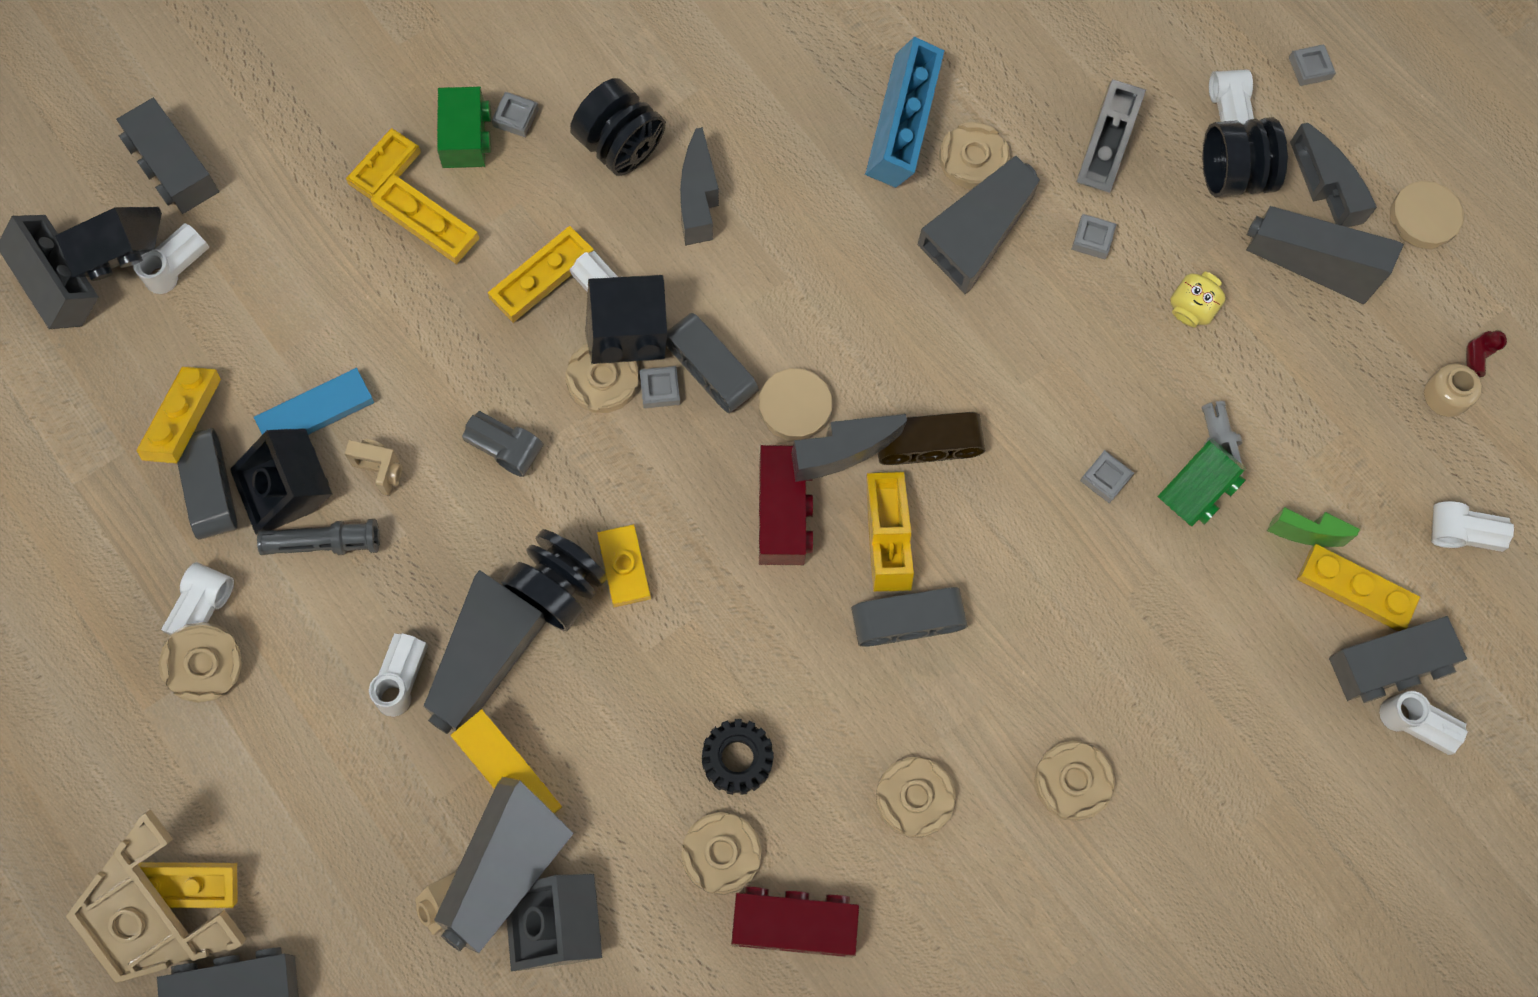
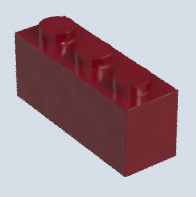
(782, 509)
(795, 923)

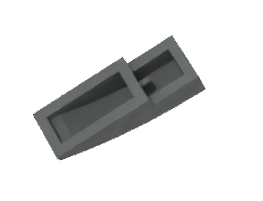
(1332, 177)
(698, 191)
(844, 445)

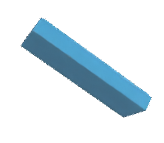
(319, 405)

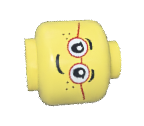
(1197, 299)

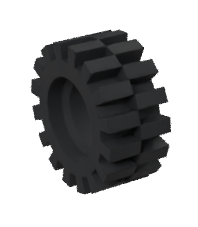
(744, 733)

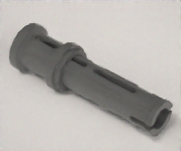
(337, 537)

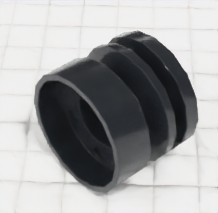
(617, 126)
(1244, 157)
(558, 574)

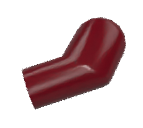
(1482, 348)

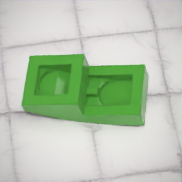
(1324, 531)

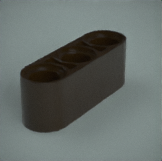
(936, 439)

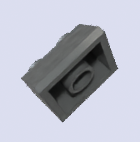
(555, 923)

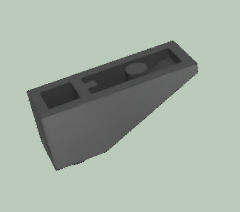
(1110, 135)

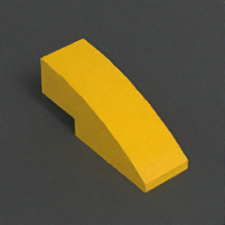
(889, 532)
(498, 758)

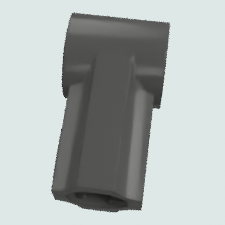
(510, 447)

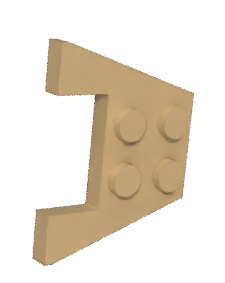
(132, 924)

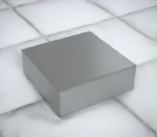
(1312, 65)
(515, 114)
(1093, 236)
(659, 387)
(1106, 476)

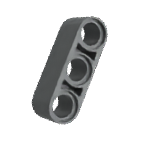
(711, 363)
(206, 486)
(909, 617)

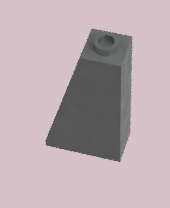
(977, 224)
(1325, 252)
(482, 650)
(501, 864)

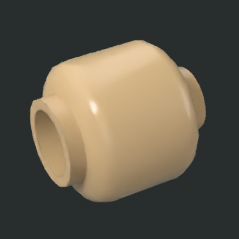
(1452, 390)

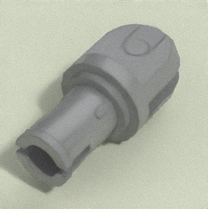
(1220, 429)

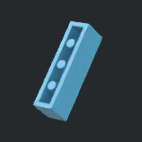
(905, 112)

